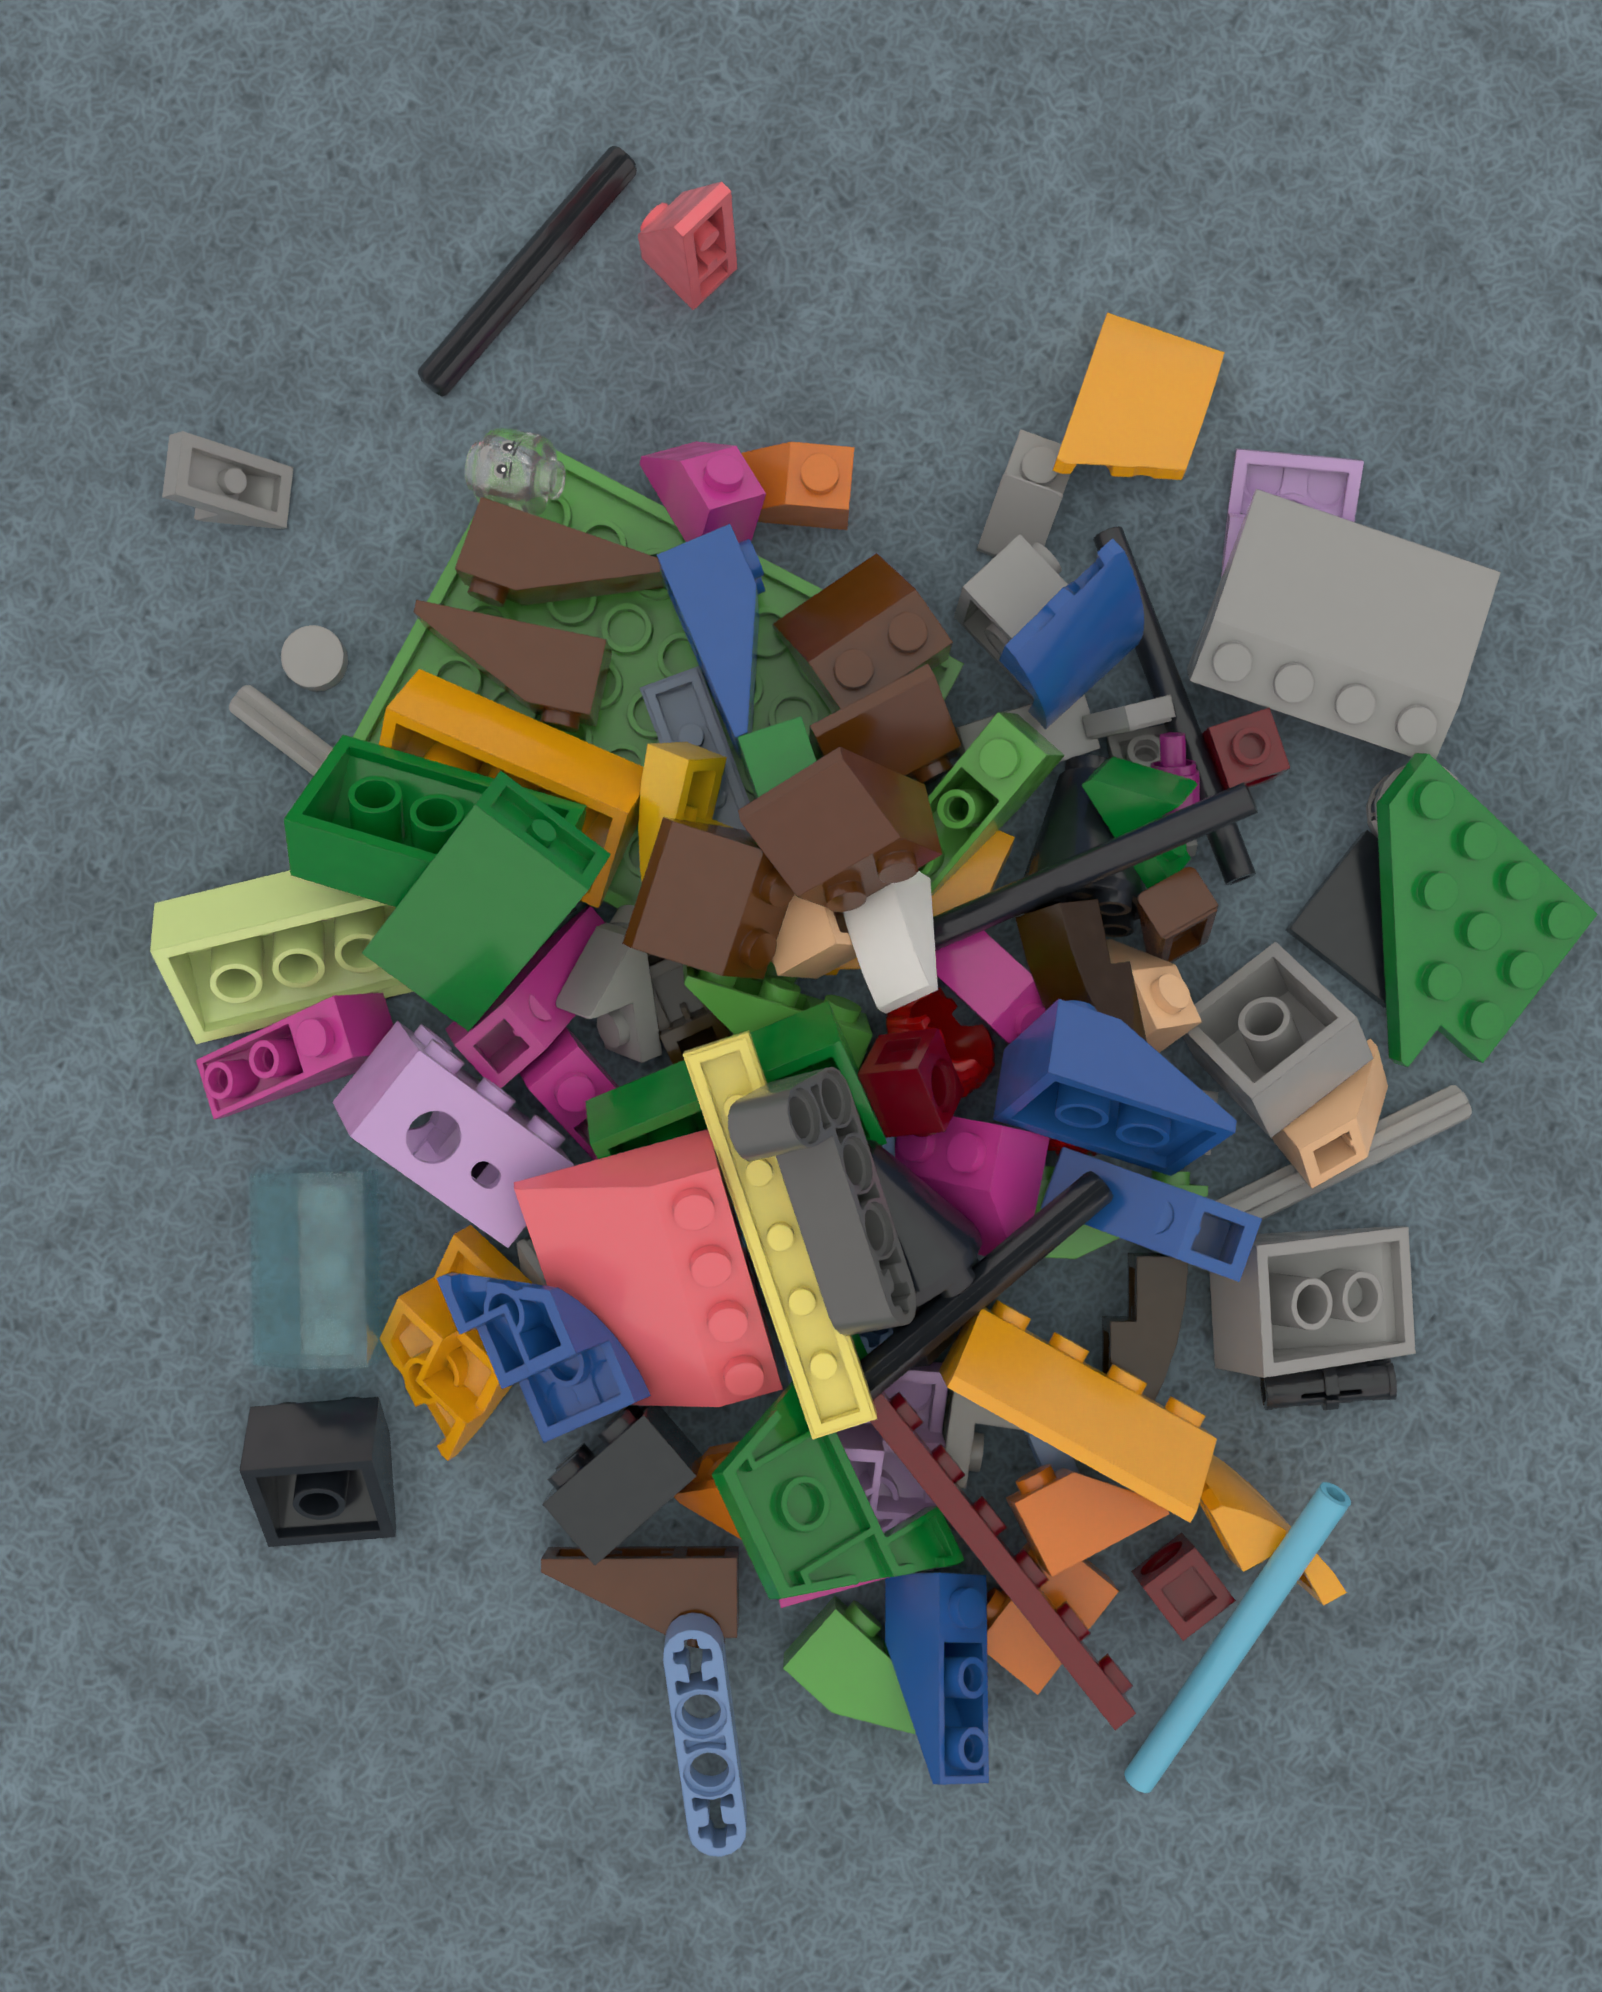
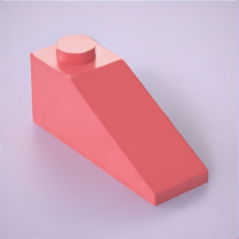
(692, 242)

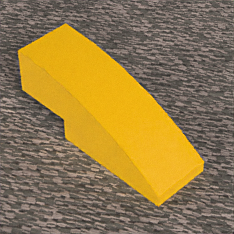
(676, 784)

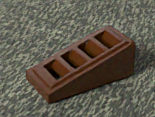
(1176, 915)

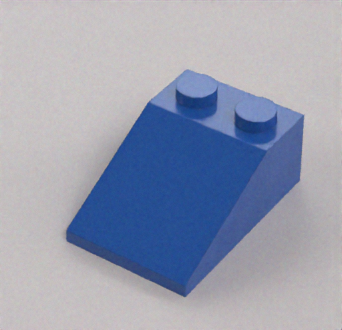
(716, 599)
(1105, 1091)

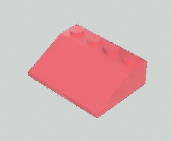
(661, 1264)

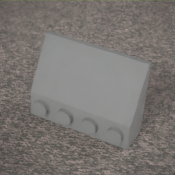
(1344, 626)

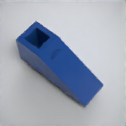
(1163, 1216)
(941, 1665)

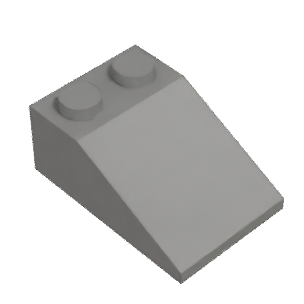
(1315, 1302)

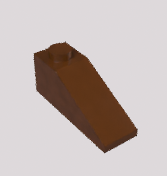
(543, 561)
(538, 665)
(656, 1582)

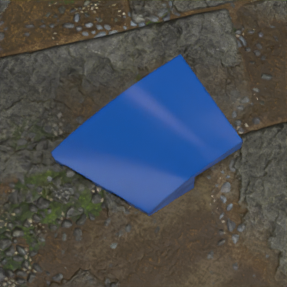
(1078, 635)
(550, 1346)

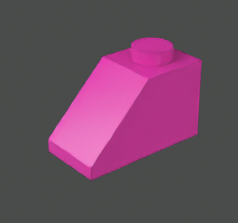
(706, 488)
(990, 984)

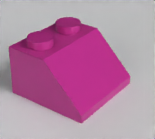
(982, 1171)

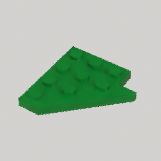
(1464, 916)

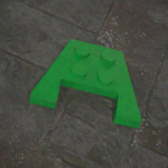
(809, 1515)

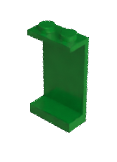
(487, 902)

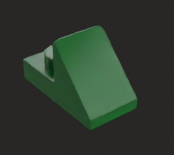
(1134, 796)

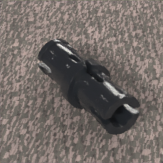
(1331, 1386)

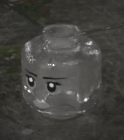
(515, 470)

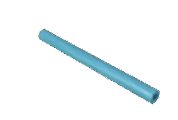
(1237, 1636)

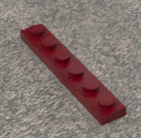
(1016, 1574)

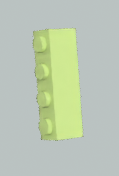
(265, 952)

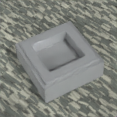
(1129, 717)

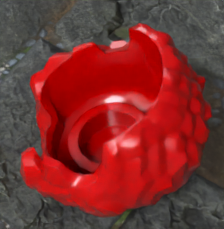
(967, 1046)

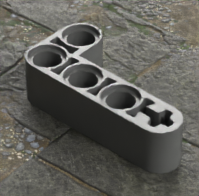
(834, 1195)

